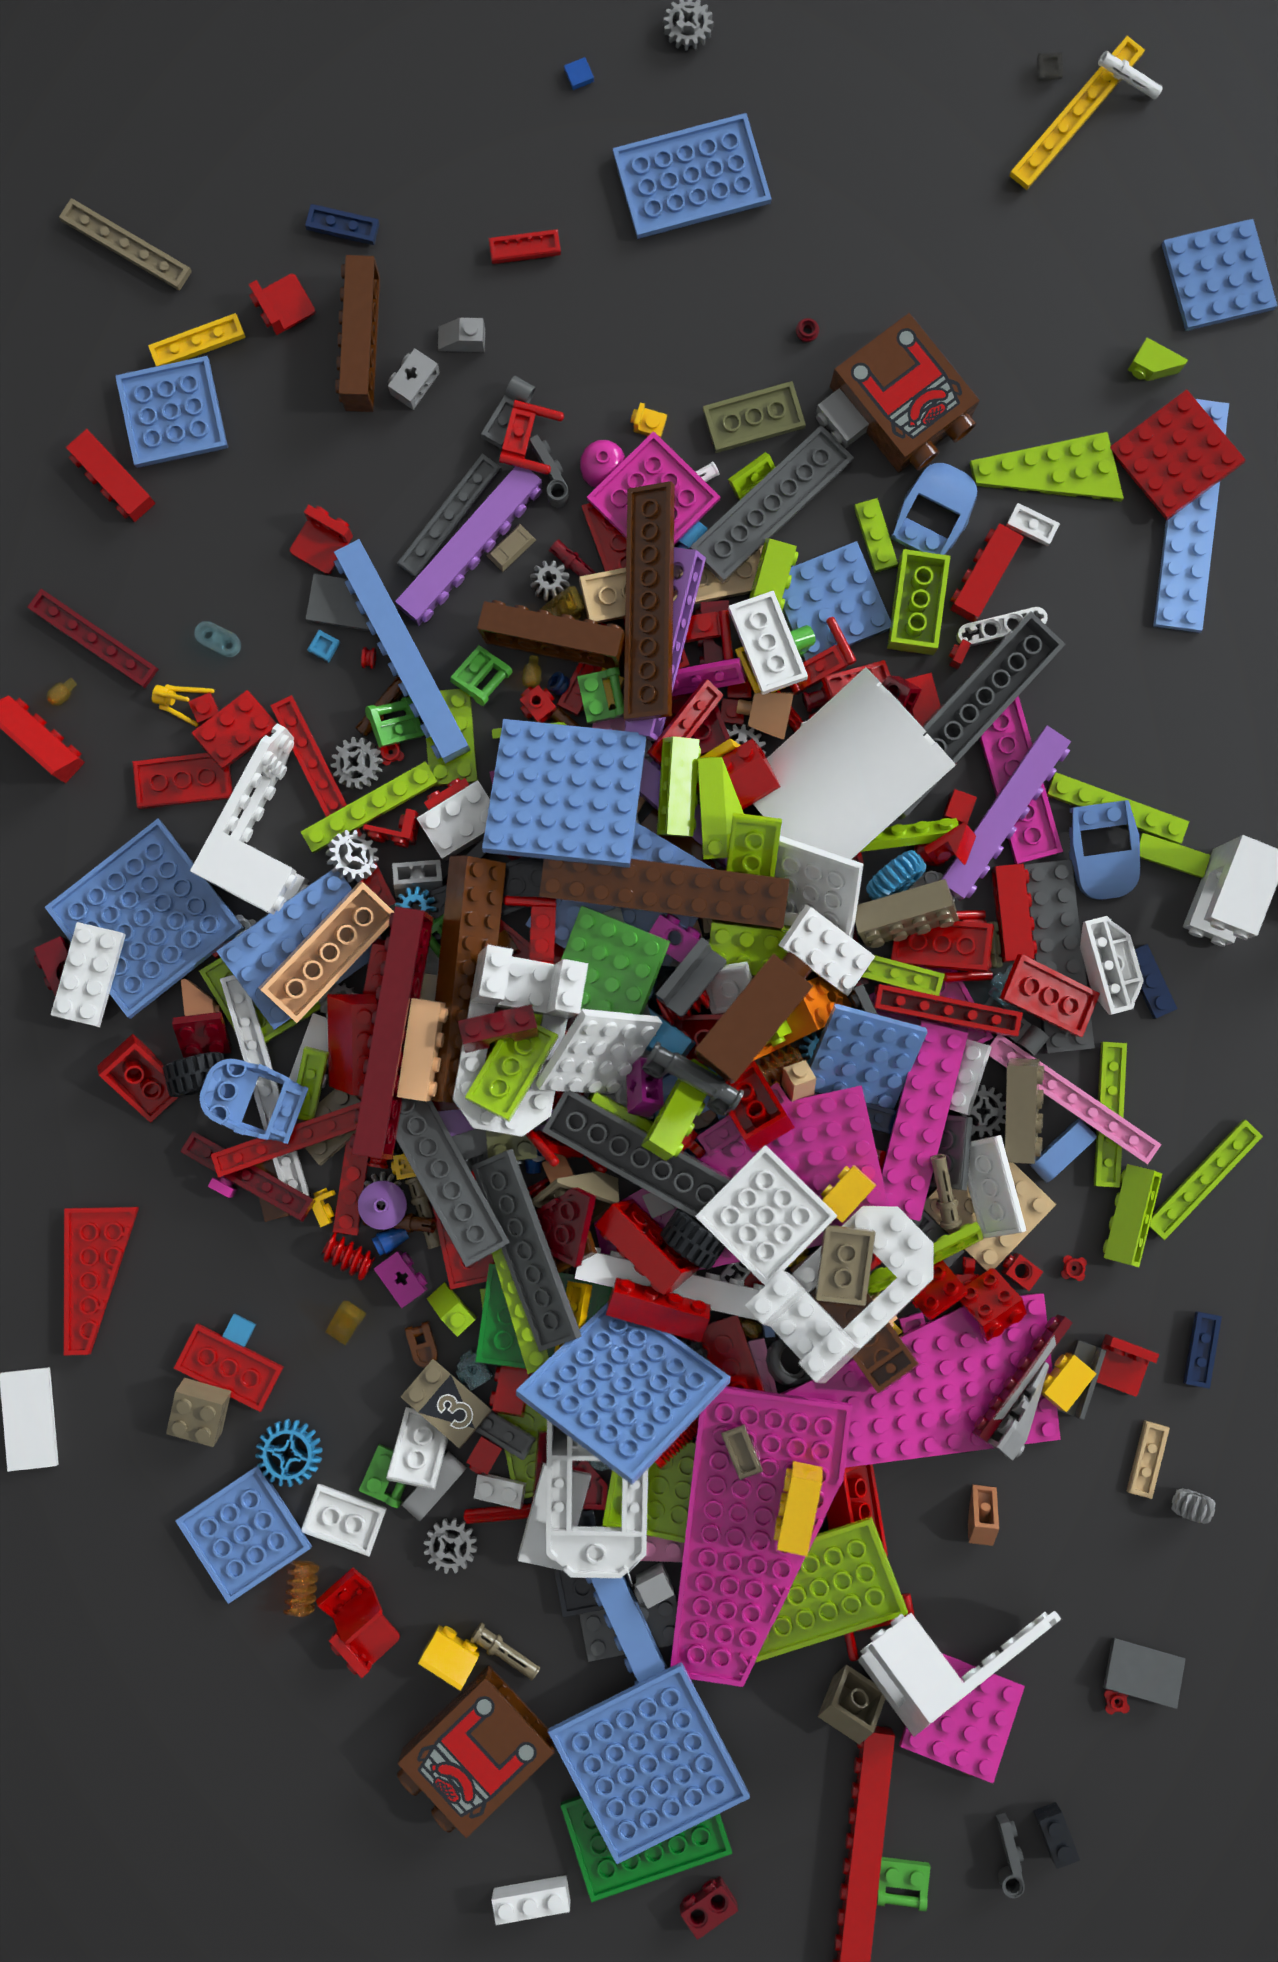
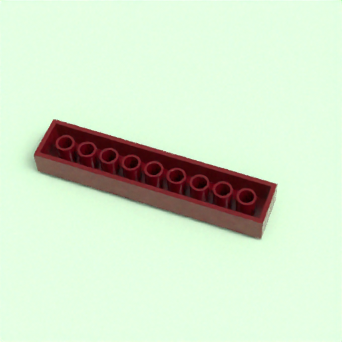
(401, 981)

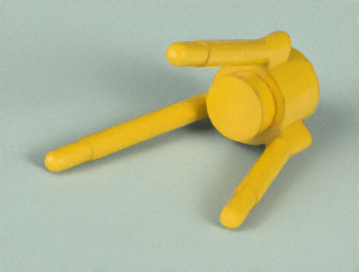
(167, 695)

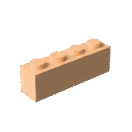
(421, 1049)

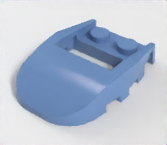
(947, 488)
(1108, 873)
(230, 1088)

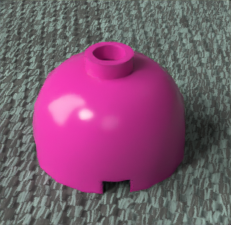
(600, 460)

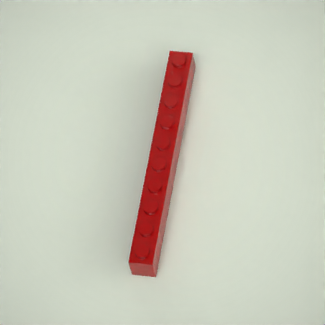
(864, 1847)

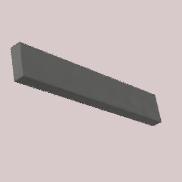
(449, 516)

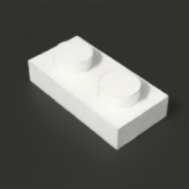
(1033, 524)
(500, 1490)

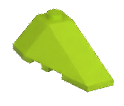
(717, 806)

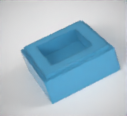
(323, 646)
(239, 1330)

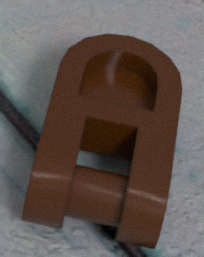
(425, 1351)

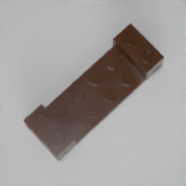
(884, 1357)

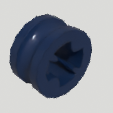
(558, 683)

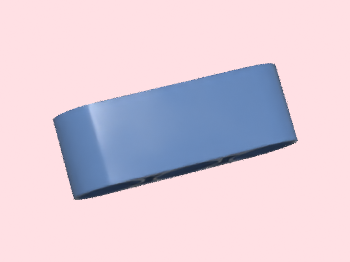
(1063, 1150)

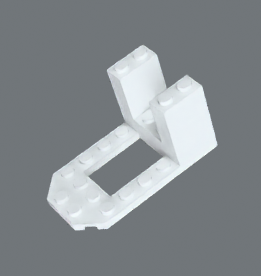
(231, 862)
(1234, 891)
(509, 984)
(806, 1325)
(590, 1550)
(920, 1679)

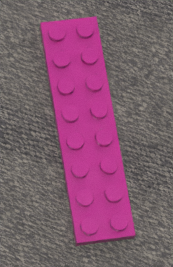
(1004, 748)
(922, 1119)

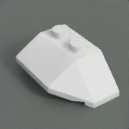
(1111, 964)

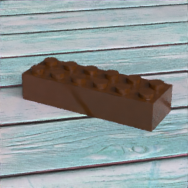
(358, 333)
(552, 635)

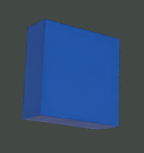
(579, 73)

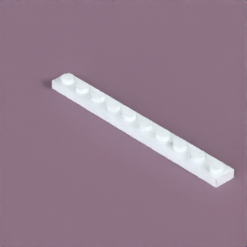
(266, 1091)

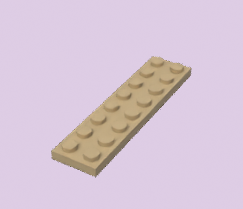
(606, 591)

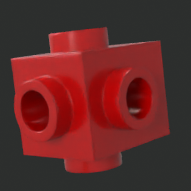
(539, 712)

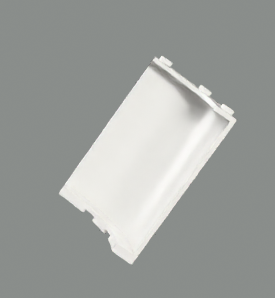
(852, 769)

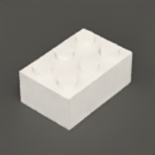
(457, 821)

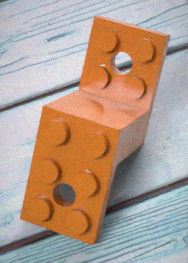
(810, 1013)

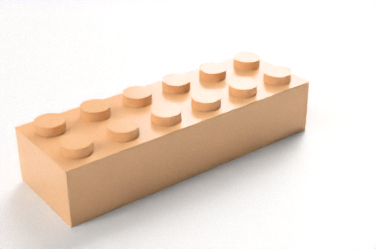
(327, 952)

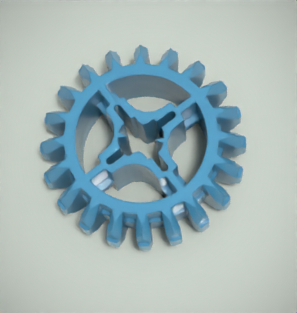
(897, 875)
(299, 1454)

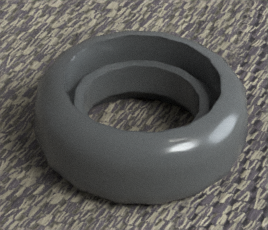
(775, 1367)

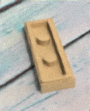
(1148, 1459)

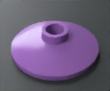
(395, 1205)

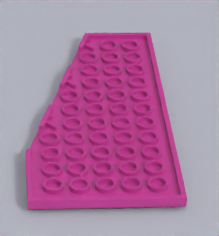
(827, 1136)
(943, 1397)
(730, 1563)

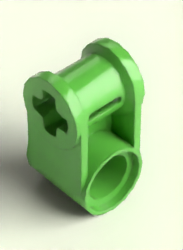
(803, 638)

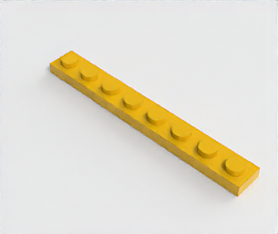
(1072, 117)

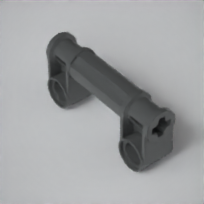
(722, 1096)

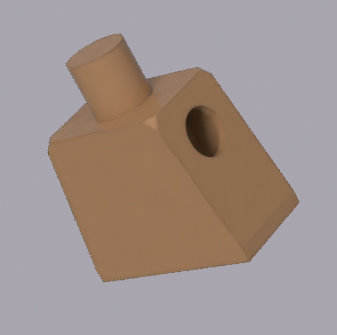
(768, 712)

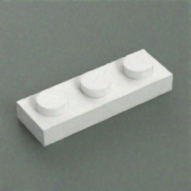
(969, 1076)

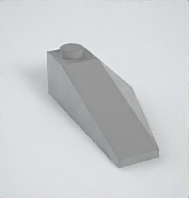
(1015, 1427)

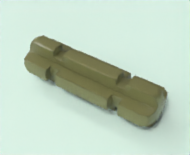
(996, 960)

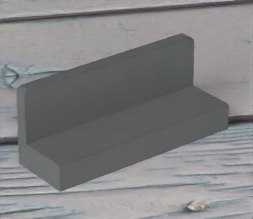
(691, 978)
(1093, 1358)

